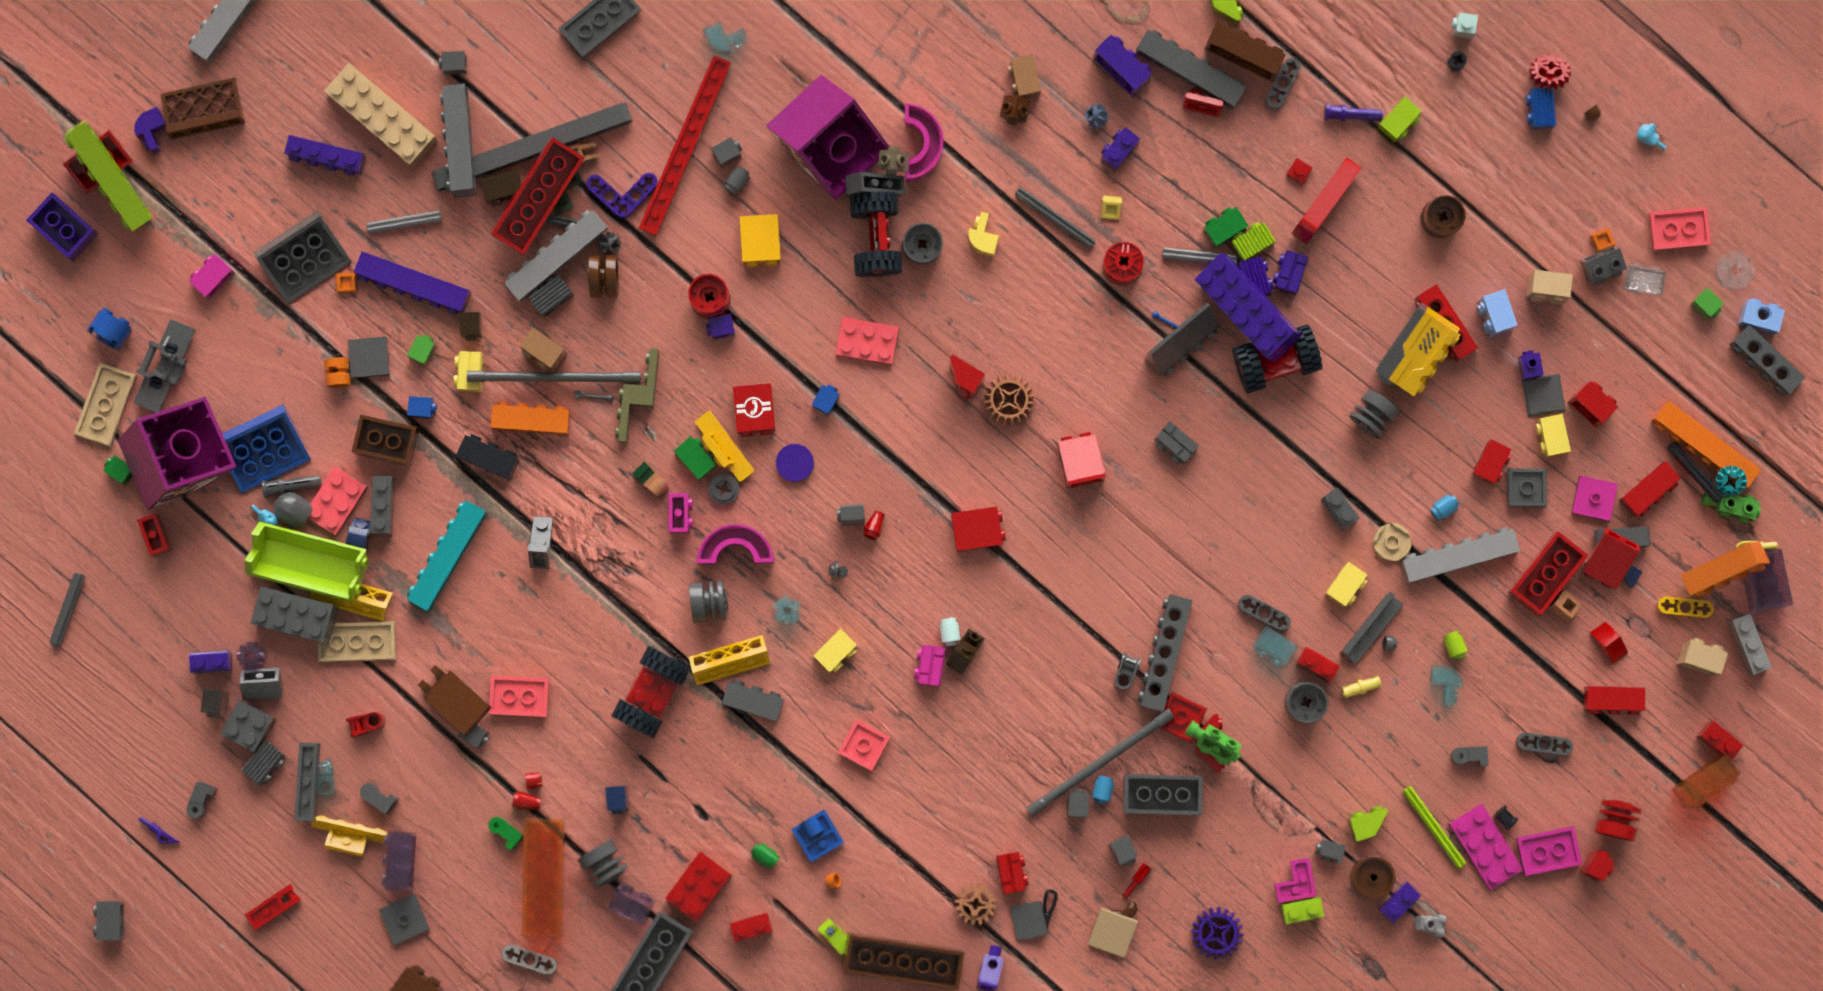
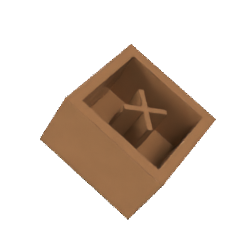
(543, 350)

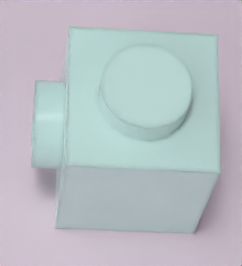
(1464, 25)

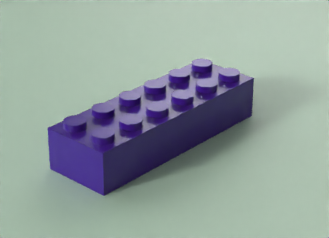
(1248, 307)

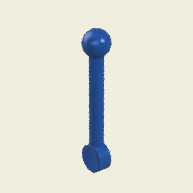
(1155, 315)

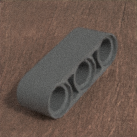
(1638, 535)

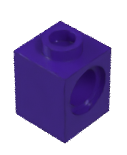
(720, 327)

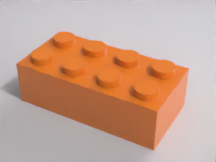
(1725, 568)

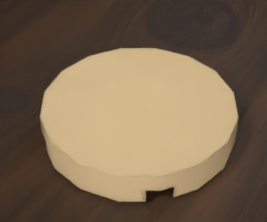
(1392, 542)

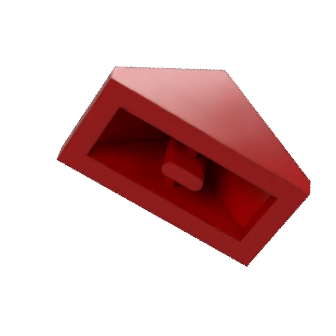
(1609, 642)

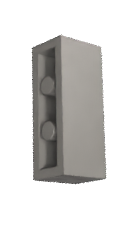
(1749, 644)

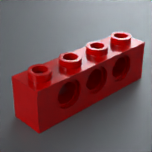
(1435, 296)

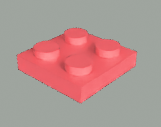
(863, 745)

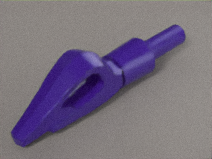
(157, 830)

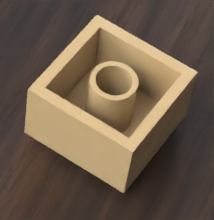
(1549, 287)
(1702, 658)

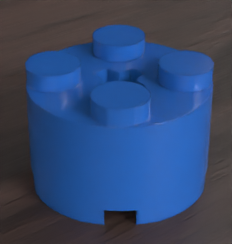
(109, 329)

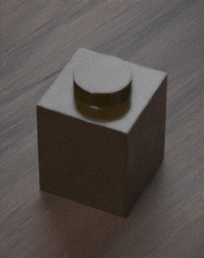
(470, 325)

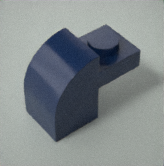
(359, 533)

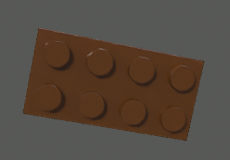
(1245, 51)

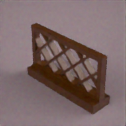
(208, 122)

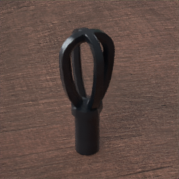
(1049, 914)

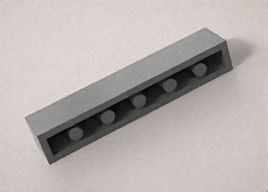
(1190, 69)
(458, 140)

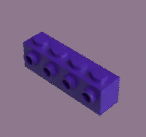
(326, 155)

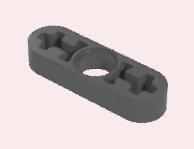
(1284, 69)
(1274, 624)
(1529, 747)

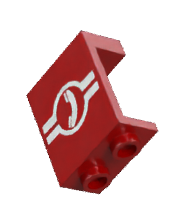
(754, 409)

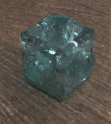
(781, 605)

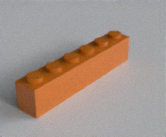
(1702, 442)

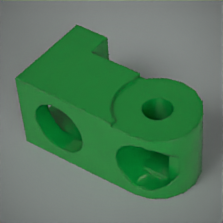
(507, 831)

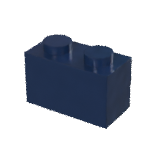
(617, 799)

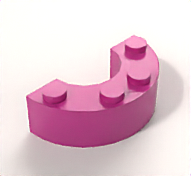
(931, 132)
(734, 535)

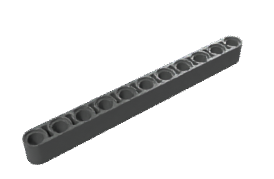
(531, 146)

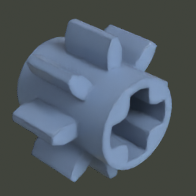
(1096, 115)

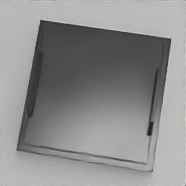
(1544, 395)

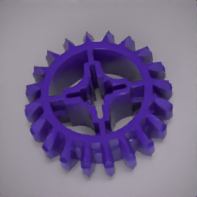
(1226, 947)

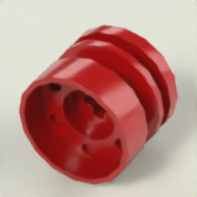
(1123, 274)
(704, 287)
(1618, 820)

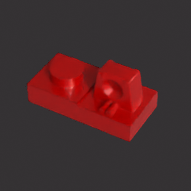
(1206, 105)

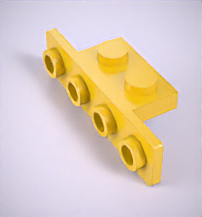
(723, 447)
(347, 837)

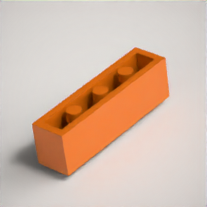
(528, 419)

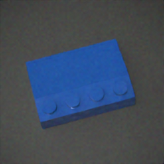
(265, 448)

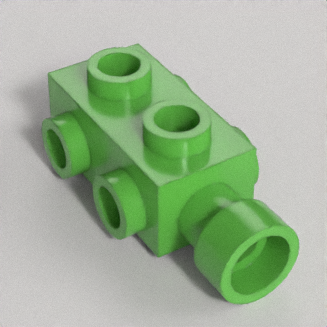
(1738, 508)
(1215, 743)

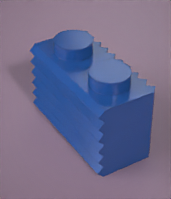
(1541, 108)

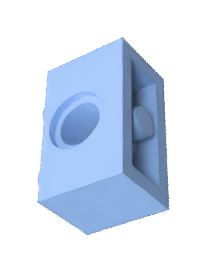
(1750, 317)

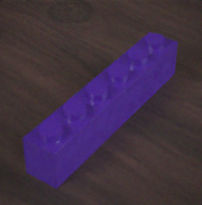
(412, 282)

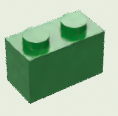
(1225, 227)
(696, 458)

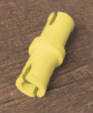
(1361, 687)

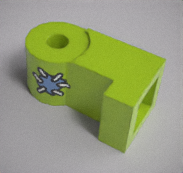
(834, 935)

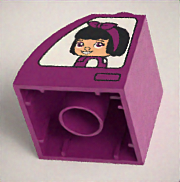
(828, 135)
(175, 452)

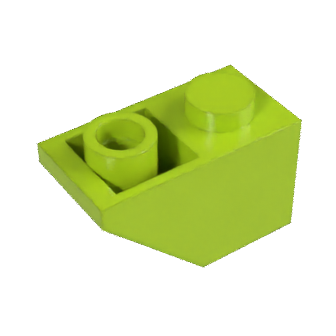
(1227, 9)
(1367, 824)

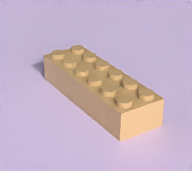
(380, 115)

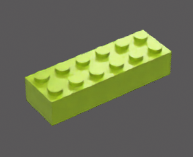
(108, 175)

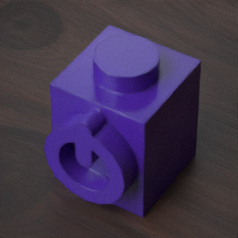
(1530, 365)

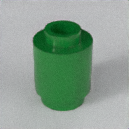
(764, 855)

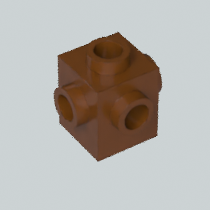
(1014, 109)

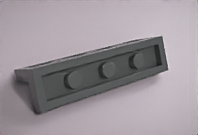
(1371, 628)
(307, 781)

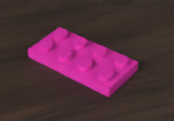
(1485, 846)

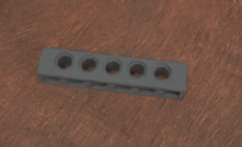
(1182, 606)

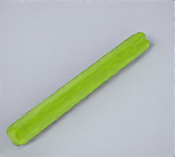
(1434, 827)

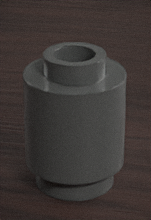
(737, 180)

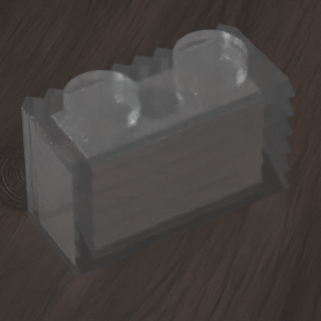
(1644, 279)

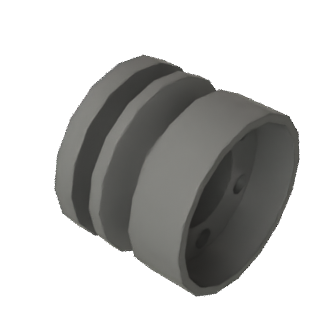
(922, 232)
(1375, 412)
(708, 601)
(1317, 704)
(602, 863)

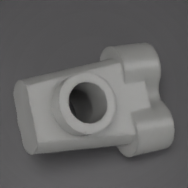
(1431, 924)

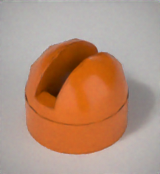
(833, 881)

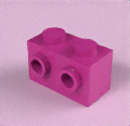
(679, 513)

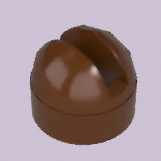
(1593, 113)

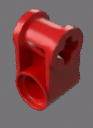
(362, 724)

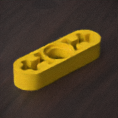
(1699, 603)

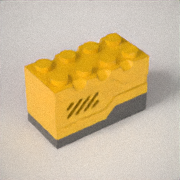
(1418, 350)

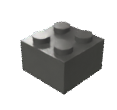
(248, 726)

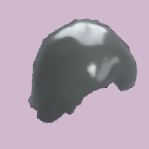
(292, 509)

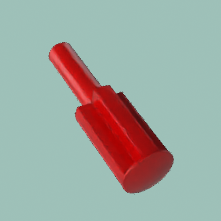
(1138, 878)

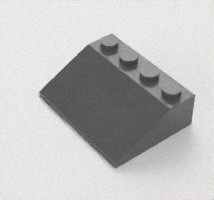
(302, 257)
(1182, 341)

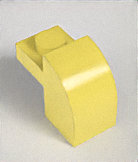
(980, 240)

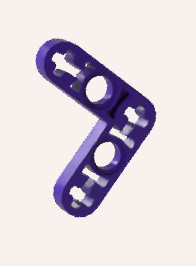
(626, 198)

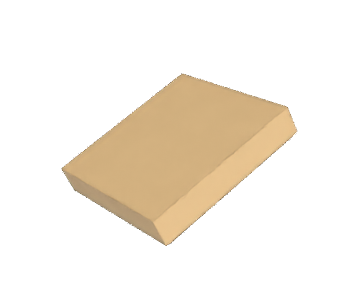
(1112, 932)

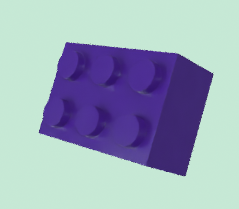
(1122, 65)
(62, 227)

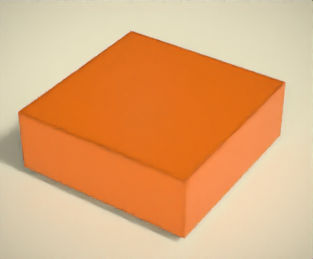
(1602, 240)
(346, 282)

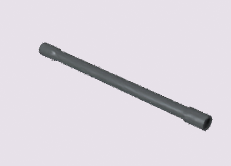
(624, 377)
(1043, 802)

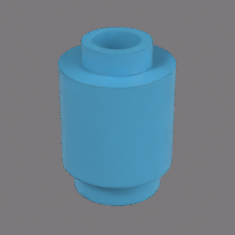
(1444, 507)
(1103, 789)

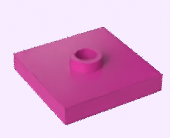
(1594, 498)

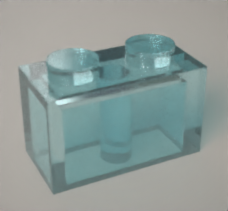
(1274, 646)

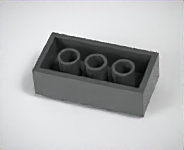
(294, 615)
(1162, 794)

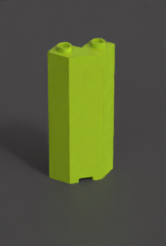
(306, 562)

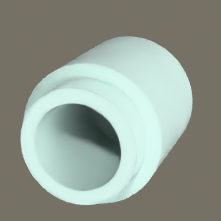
(949, 631)

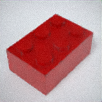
(698, 886)

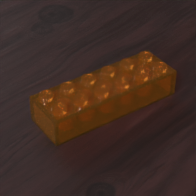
(543, 877)

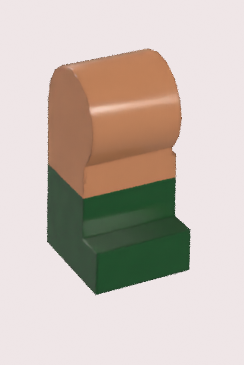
(650, 480)

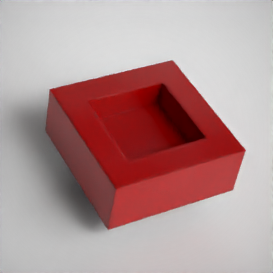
(1299, 171)

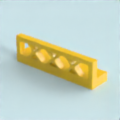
(362, 605)
(729, 663)

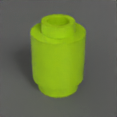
(1455, 645)

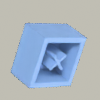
(1496, 313)

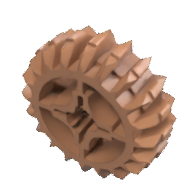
(1020, 388)

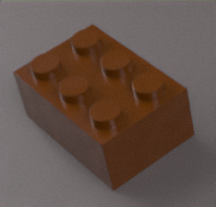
(385, 440)

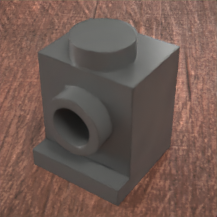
(1330, 851)

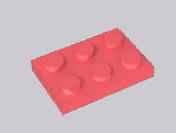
(1680, 228)
(867, 341)
(336, 501)
(519, 696)

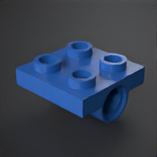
(817, 835)

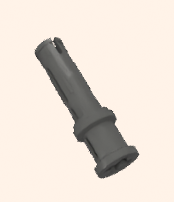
(281, 485)

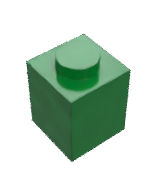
(118, 469)

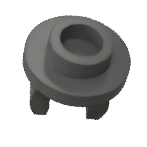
(835, 570)

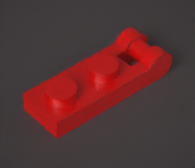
(272, 907)

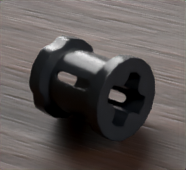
(1451, 61)
(1505, 817)

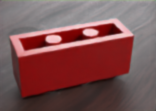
(1650, 489)
(1614, 699)

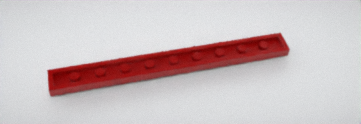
(685, 145)

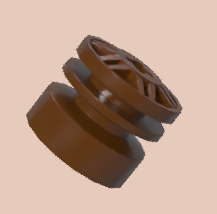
(1453, 213)

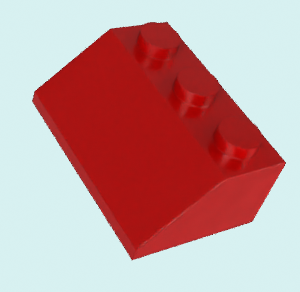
(79, 171)
(966, 378)

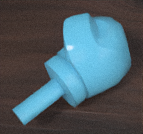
(1648, 136)
(266, 516)

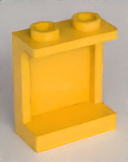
(760, 240)

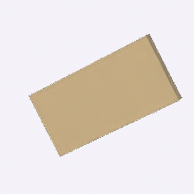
(105, 404)
(360, 642)

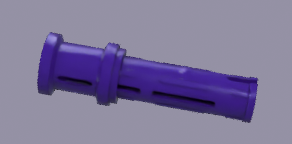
(1343, 113)

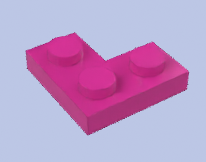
(1302, 884)

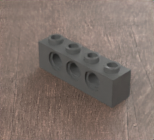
(1792, 376)

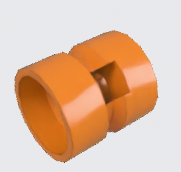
(337, 379)

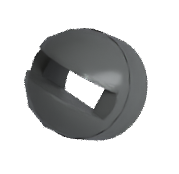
(1389, 643)

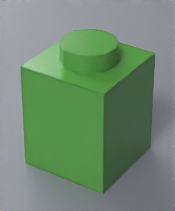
(1707, 304)
(422, 349)

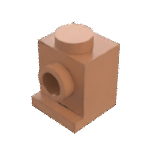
(1564, 606)

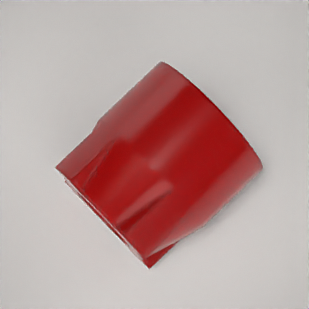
(533, 780)

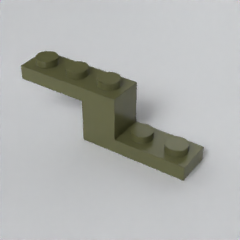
(637, 395)

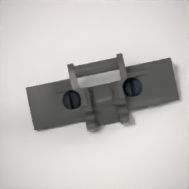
(170, 368)

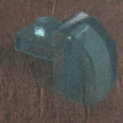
(720, 41)
(1449, 679)

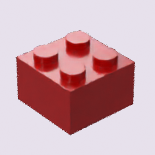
(1593, 403)

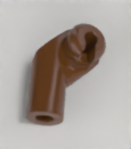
(1128, 911)

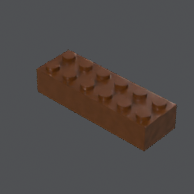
(902, 961)

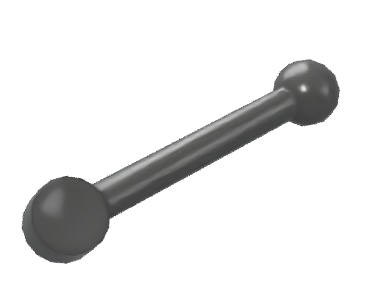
(578, 394)

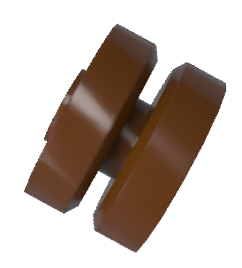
(602, 276)
(1361, 879)

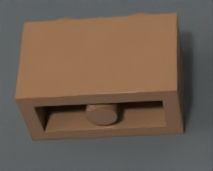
(1025, 76)

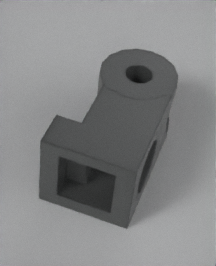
(1464, 754)
(372, 795)
(197, 803)

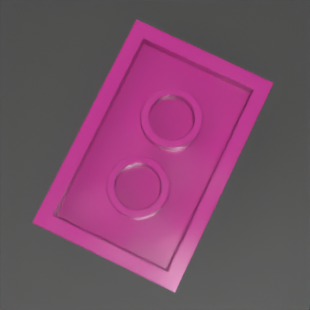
(1549, 851)

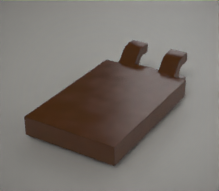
(455, 700)

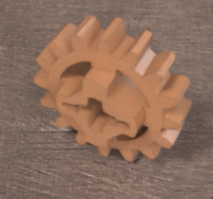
(974, 912)

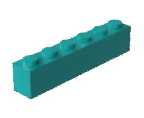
(447, 556)

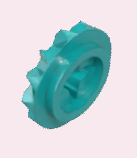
(1722, 478)

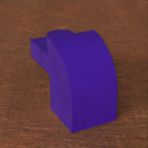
(147, 125)

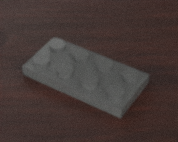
(597, 23)

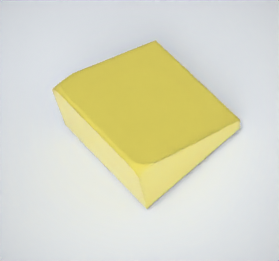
(1111, 207)

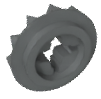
(715, 493)

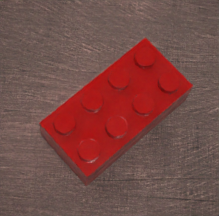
(1547, 573)

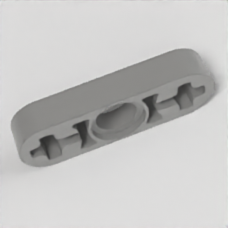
(517, 949)

